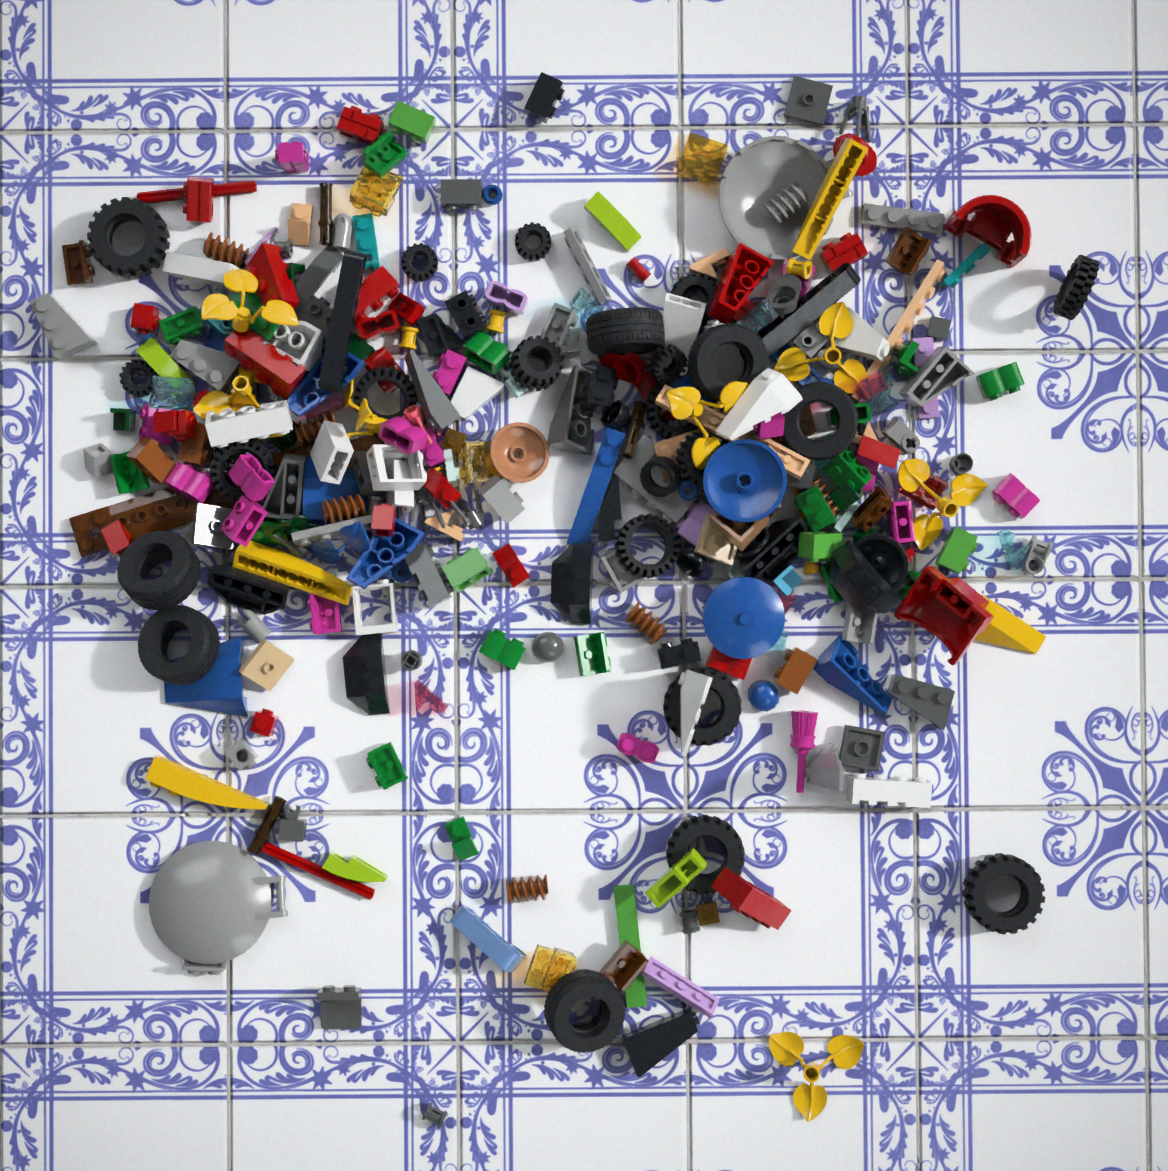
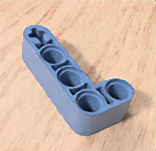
(487, 940)

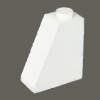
(863, 340)
(474, 392)
(403, 499)

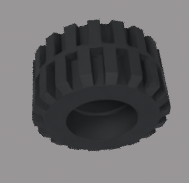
(699, 283)
(547, 352)
(685, 460)

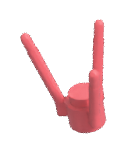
(415, 417)

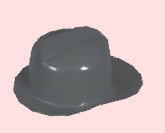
(784, 294)

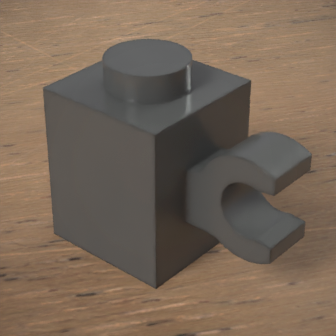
(291, 828)

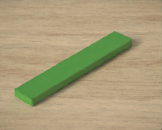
(629, 931)

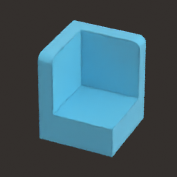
(787, 580)

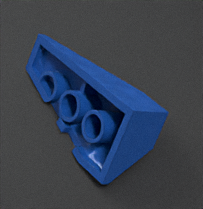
(307, 393)
(385, 554)
(844, 671)

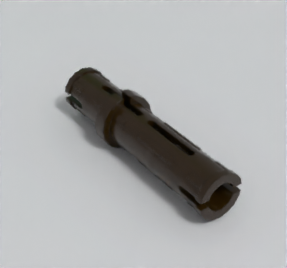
(325, 222)
(635, 422)
(266, 825)

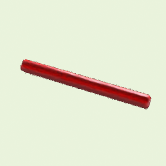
(177, 193)
(317, 870)

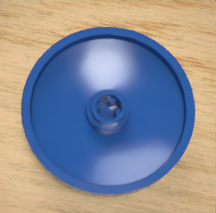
(745, 481)
(743, 617)

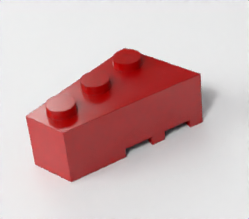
(272, 276)
(374, 291)

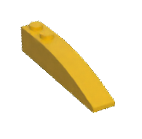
(829, 197)
(291, 571)
(197, 786)

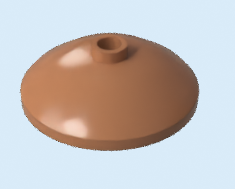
(530, 446)

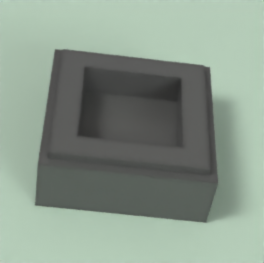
(938, 328)

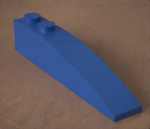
(596, 486)

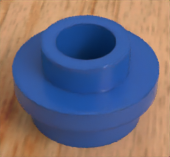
(492, 188)
(695, 490)
(401, 579)

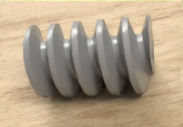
(787, 202)

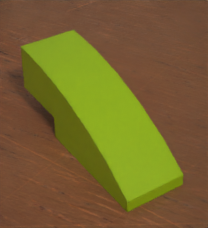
(612, 221)
(160, 360)
(355, 869)
(676, 878)

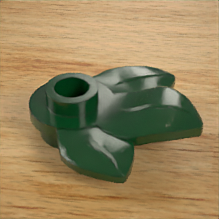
(296, 524)

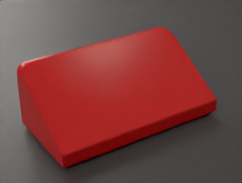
(878, 451)

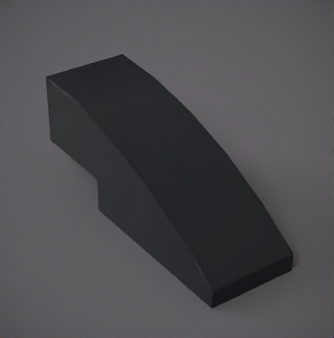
(610, 512)

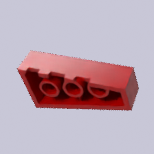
(739, 278)
(265, 362)
(751, 900)

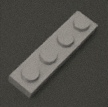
(899, 218)
(584, 260)
(325, 532)

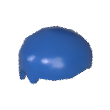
(763, 695)

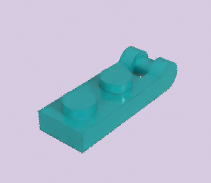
(366, 239)
(966, 266)

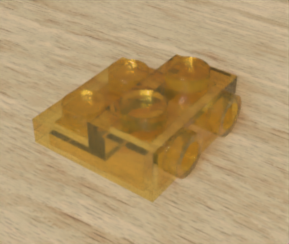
(702, 159)
(375, 193)
(476, 462)
(549, 966)

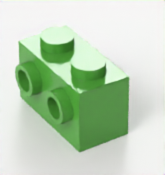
(411, 122)
(818, 545)
(956, 550)
(467, 569)

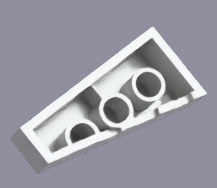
(248, 423)
(889, 791)

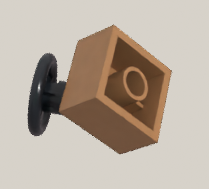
(742, 534)

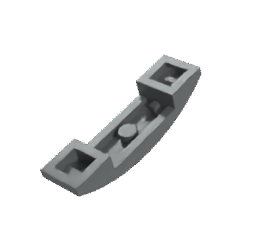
(316, 274)

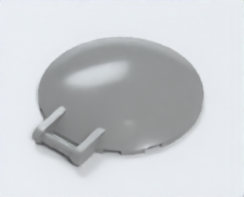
(757, 176)
(212, 902)

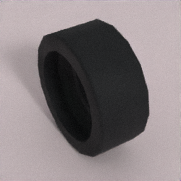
(672, 470)

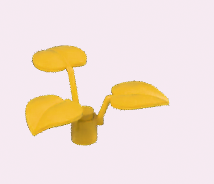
(220, 308)
(834, 322)
(218, 400)
(687, 402)
(365, 415)
(965, 491)
(812, 1099)

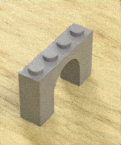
(629, 472)

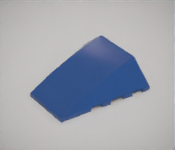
(316, 491)
(219, 689)

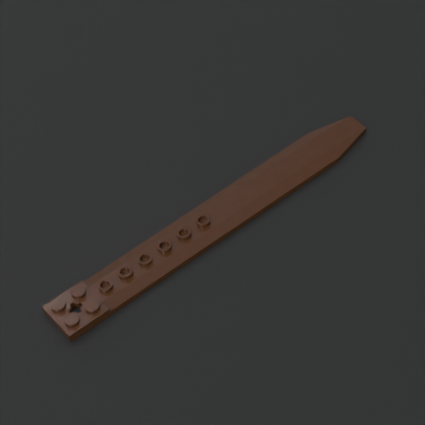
(169, 509)

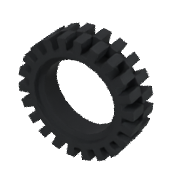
(1076, 287)
(390, 375)
(656, 420)
(224, 453)
(668, 536)

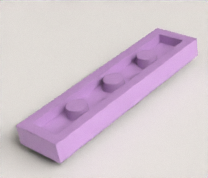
(925, 349)
(680, 987)

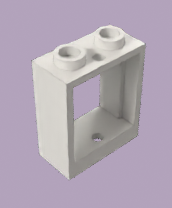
(378, 472)
(363, 630)

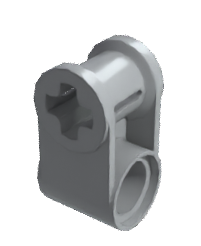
(898, 432)
(1038, 553)

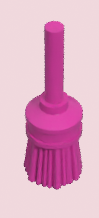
(802, 740)

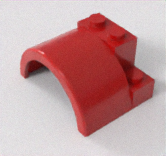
(992, 224)
(946, 609)

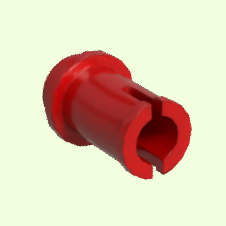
(638, 269)

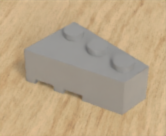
(60, 328)
(207, 363)
(935, 376)

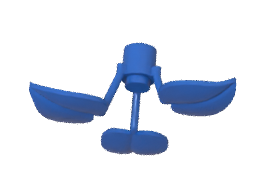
(351, 535)

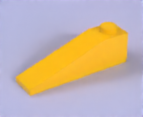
(1010, 631)

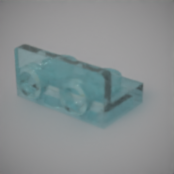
(172, 393)

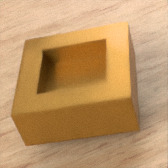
(453, 440)
(707, 913)

